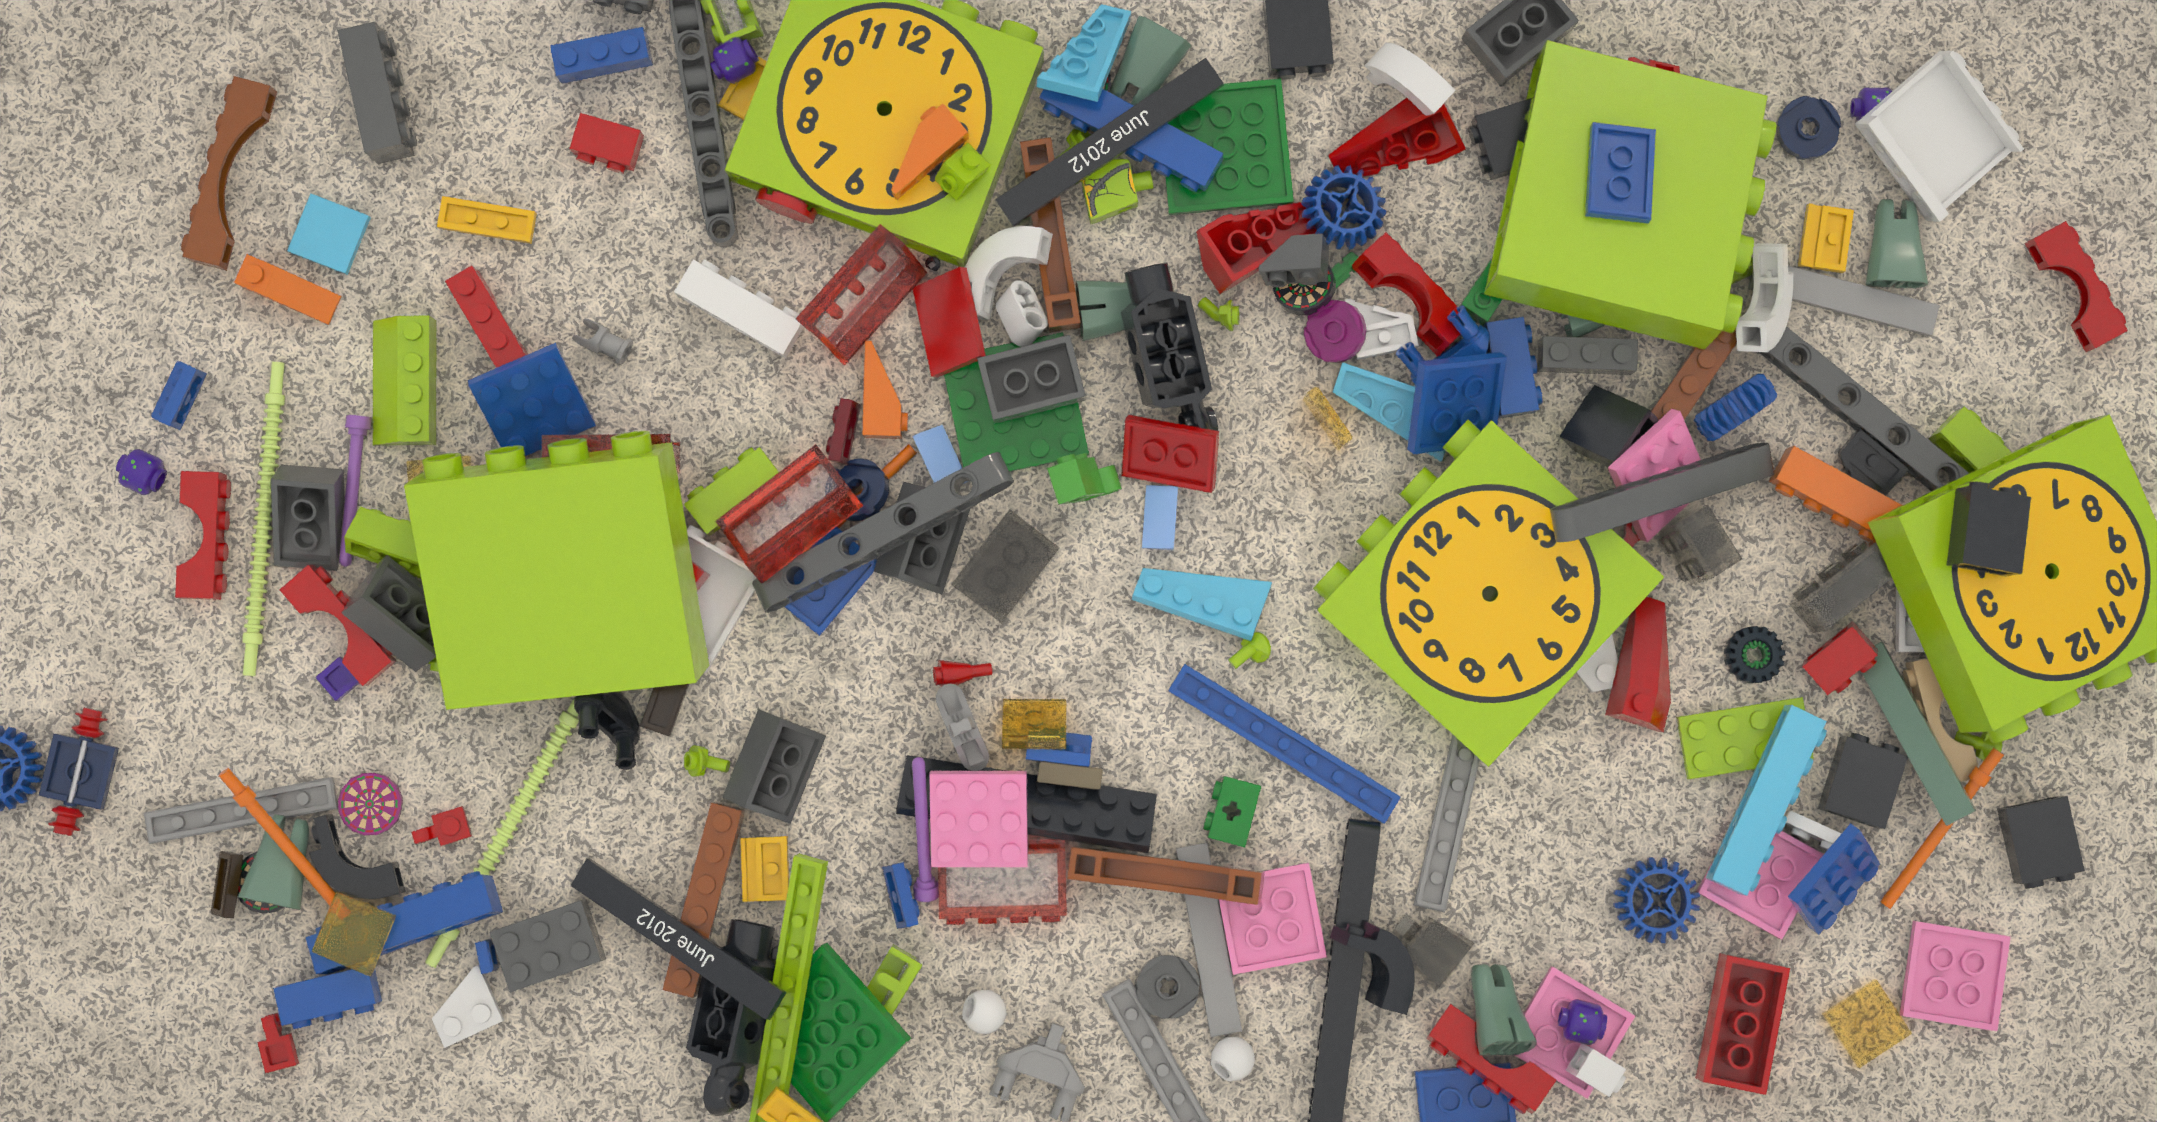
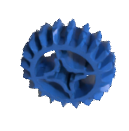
(1332, 202)
(1735, 407)
(11, 795)
(1645, 909)

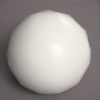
(984, 1011)
(1232, 1058)

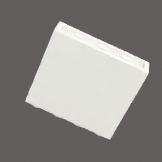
(1938, 134)
(723, 593)

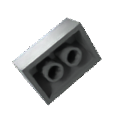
(926, 558)
(394, 613)
(774, 766)

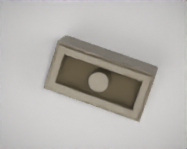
(1069, 775)

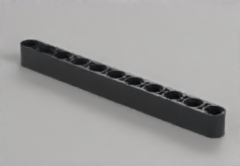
(1344, 973)

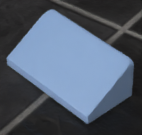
(937, 453)
(1159, 517)

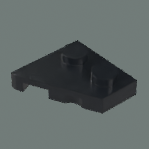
(1871, 463)

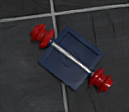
(78, 771)

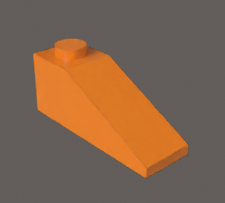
(932, 143)
(287, 289)
(881, 407)

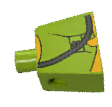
(1114, 190)

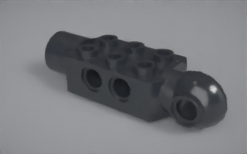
(1166, 346)
(727, 1030)

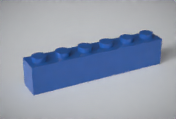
(1166, 148)
(429, 915)

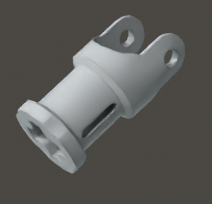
(605, 342)

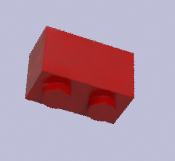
(606, 143)
(1840, 659)

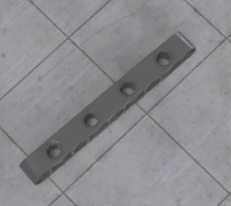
(706, 130)
(1864, 411)
(884, 531)

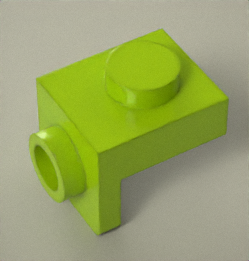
(961, 171)

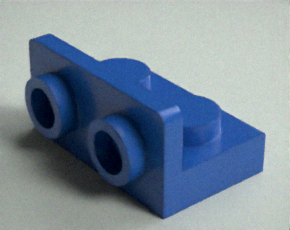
(178, 395)
(1076, 752)

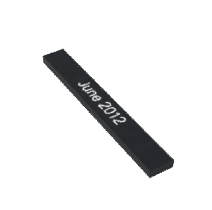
(1109, 142)
(679, 939)

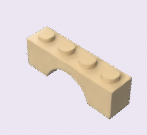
(1929, 697)

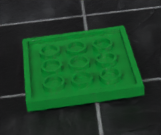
(1251, 132)
(1021, 441)
(841, 1036)

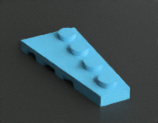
(1089, 56)
(1380, 398)
(1211, 600)

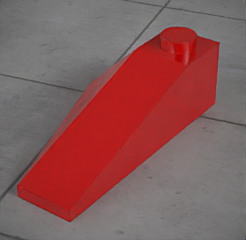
(1399, 138)
(1239, 243)
(1642, 677)

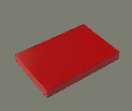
(948, 322)
(1170, 453)

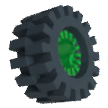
(1752, 638)

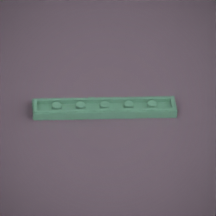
(1917, 738)

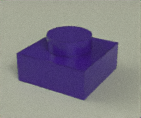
(337, 679)

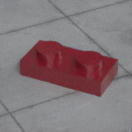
(845, 420)

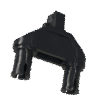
(615, 718)

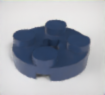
(1811, 110)
(874, 484)

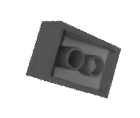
(307, 516)

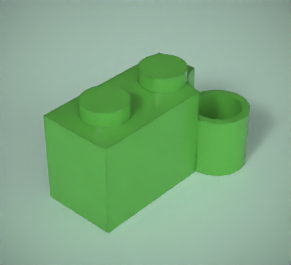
(1080, 480)

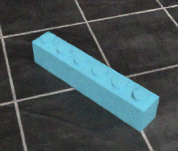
(1766, 800)

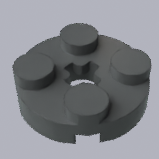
(1185, 988)

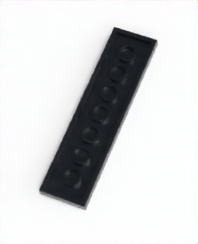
(1062, 812)

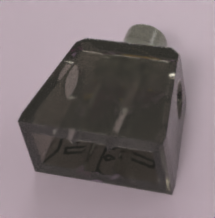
(1432, 948)

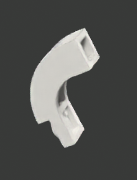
(1410, 77)
(999, 254)
(1771, 300)

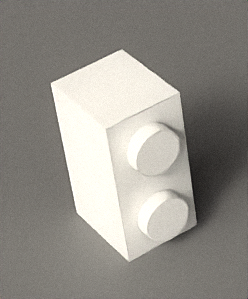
(1597, 1070)

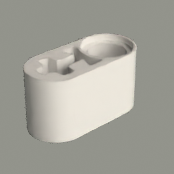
(1021, 313)

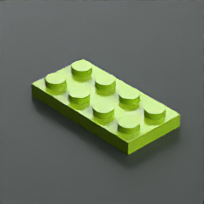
(1728, 738)

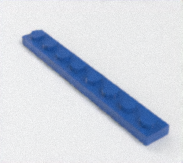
(1284, 744)

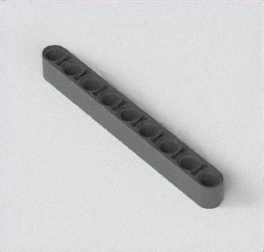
(1661, 492)

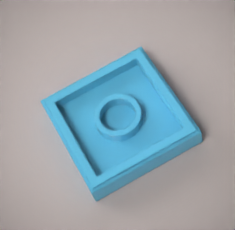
(329, 234)

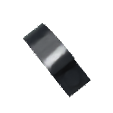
(344, 874)
(1392, 965)

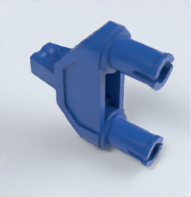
(1474, 342)

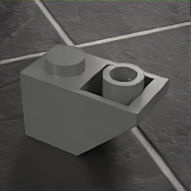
(1298, 260)

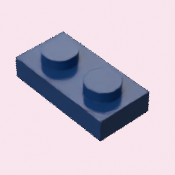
(903, 905)

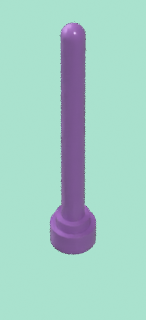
(357, 428)
(926, 886)

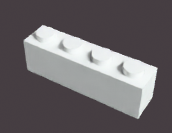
(739, 308)

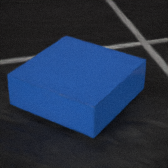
(486, 956)

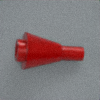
(958, 673)

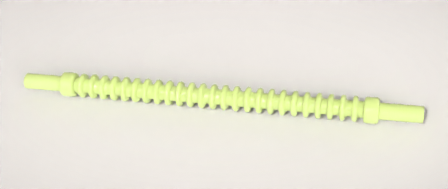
(253, 637)
(568, 720)

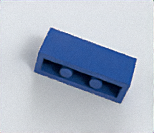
(601, 55)
(1519, 389)
(326, 997)

